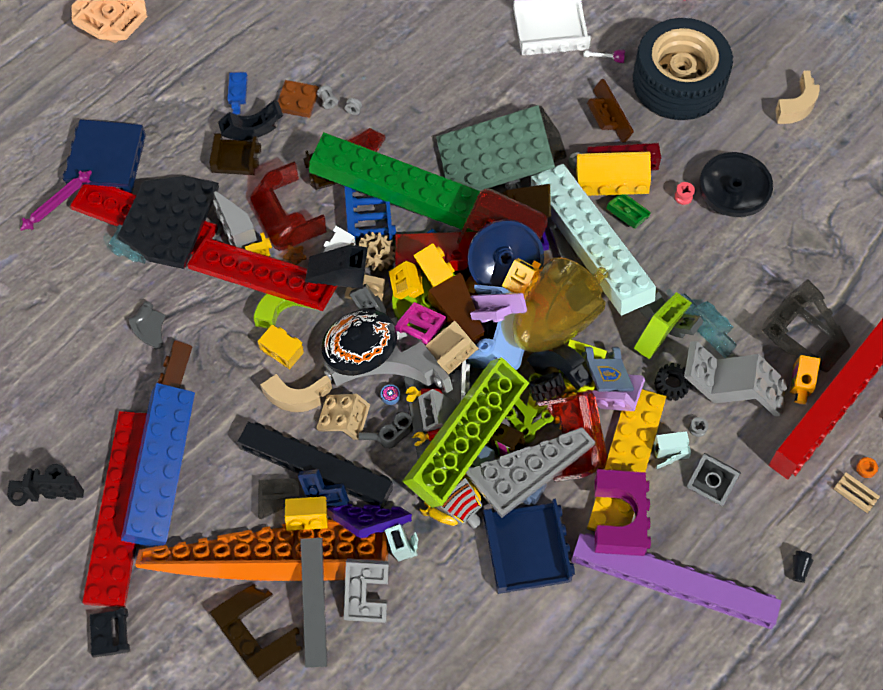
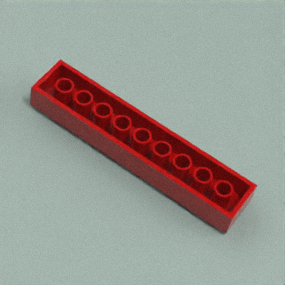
(830, 406)

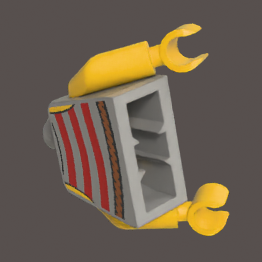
(459, 506)

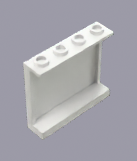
(550, 26)

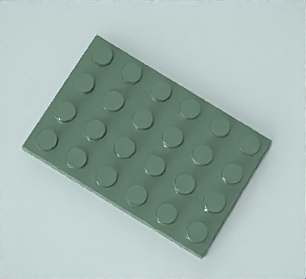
(497, 150)

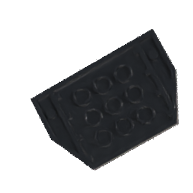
(168, 218)

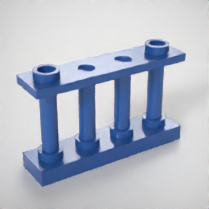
(354, 217)

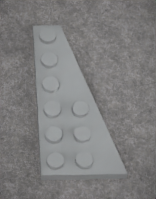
(521, 473)

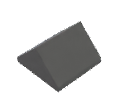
(713, 479)

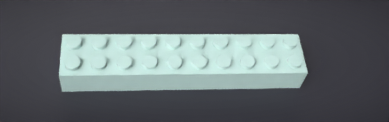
(596, 241)

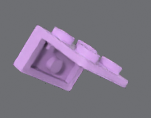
(621, 399)

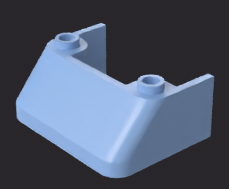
(503, 341)

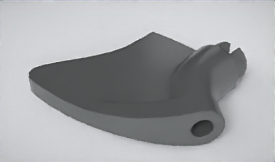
(148, 325)

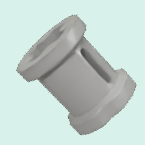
(327, 97)

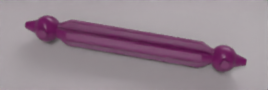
(55, 200)

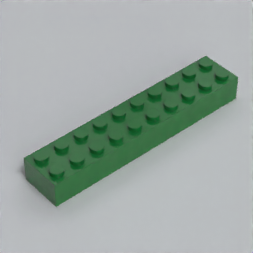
(393, 181)

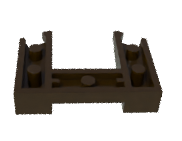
(259, 661)

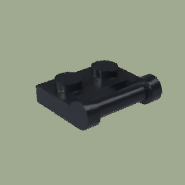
(102, 633)

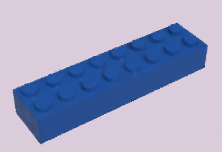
(158, 466)

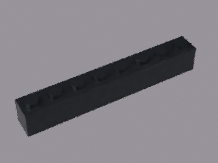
(298, 457)

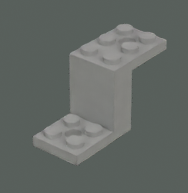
(735, 378)

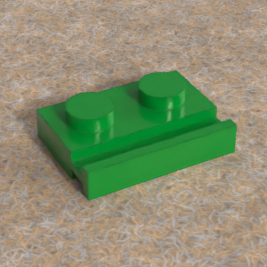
(628, 210)

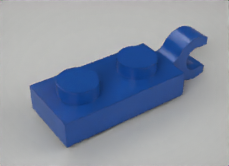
(237, 90)

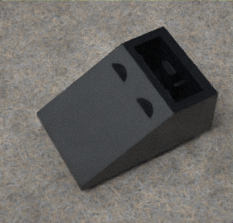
(338, 267)

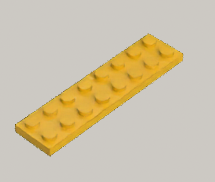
(629, 452)

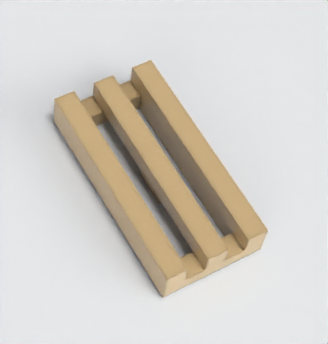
(861, 491)

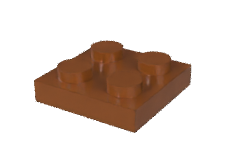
(298, 98)

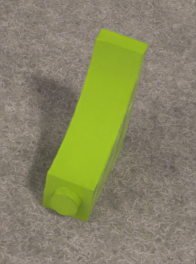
(661, 325)

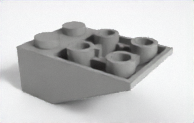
(234, 222)

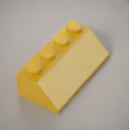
(614, 173)

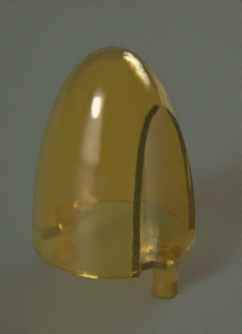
(559, 305)

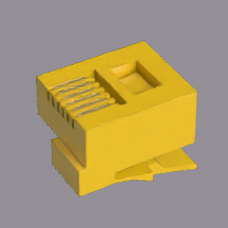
(520, 275)
(406, 280)

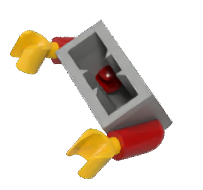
(434, 409)

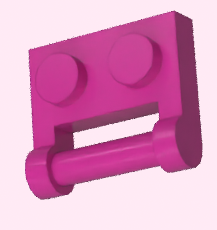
(422, 318)

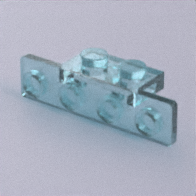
(714, 327)

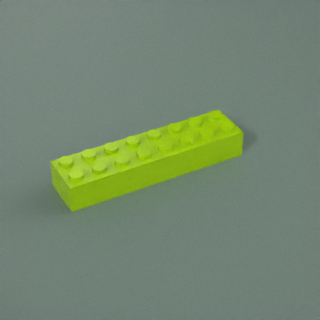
(465, 432)

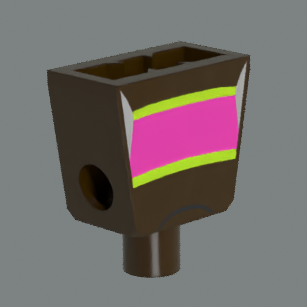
(506, 440)

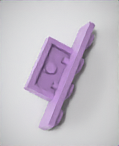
(497, 306)

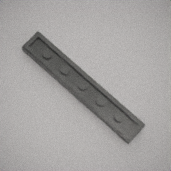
(314, 602)

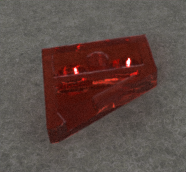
(369, 139)

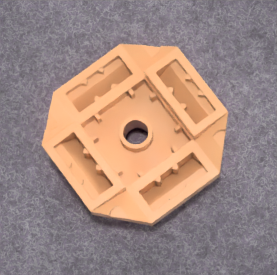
(109, 18)

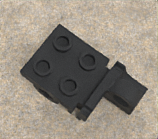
(51, 485)

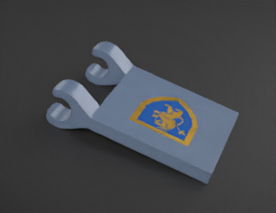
(608, 373)

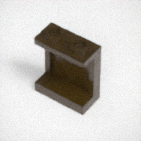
(234, 156)

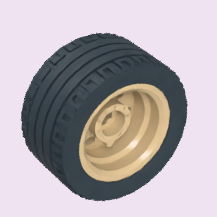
(682, 68)

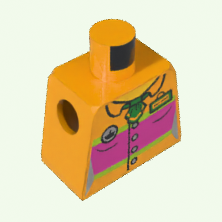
(804, 378)

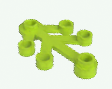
(530, 412)

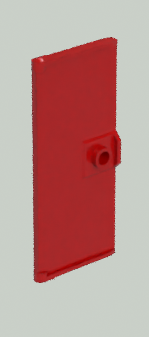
(456, 254)

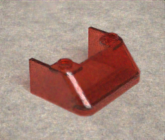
(495, 206)
(279, 227)
(577, 412)

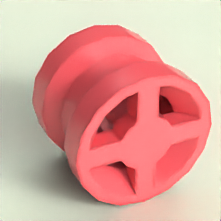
(684, 198)

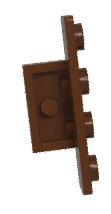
(608, 112)
(175, 365)

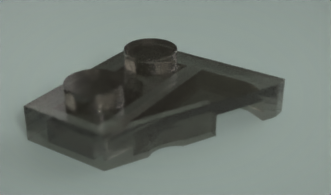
(273, 495)

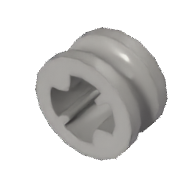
(353, 106)
(698, 433)

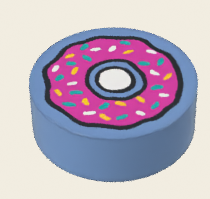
(390, 394)

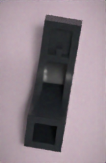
(245, 127)
(564, 359)

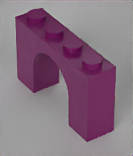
(631, 488)

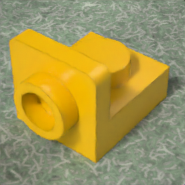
(261, 247)

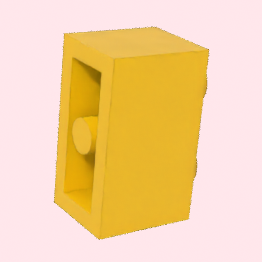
(433, 265)
(281, 346)
(306, 513)

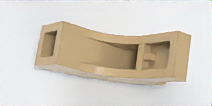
(796, 109)
(295, 399)

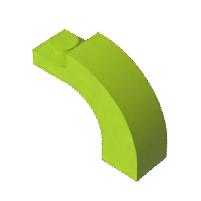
(269, 310)

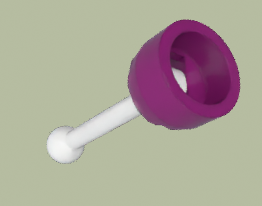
(618, 55)

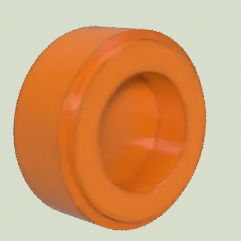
(867, 467)

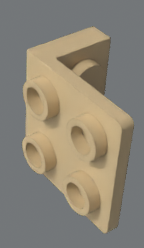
(451, 347)
(344, 414)

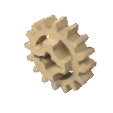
(378, 250)

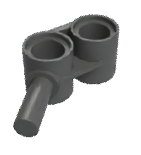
(398, 432)

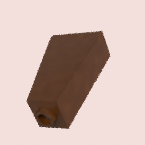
(454, 301)

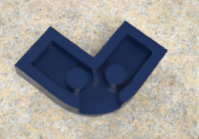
(314, 487)

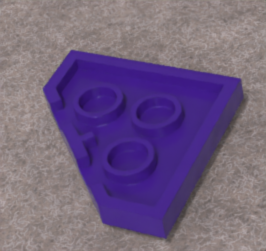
(368, 519)

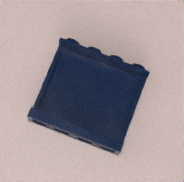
(108, 151)
(528, 548)

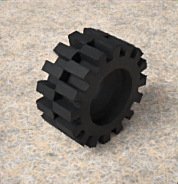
(546, 386)
(672, 392)

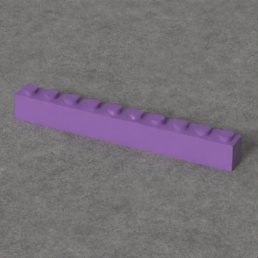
(681, 583)

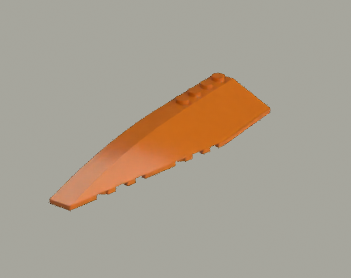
(264, 554)

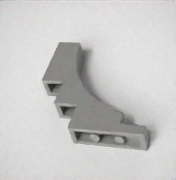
(413, 363)

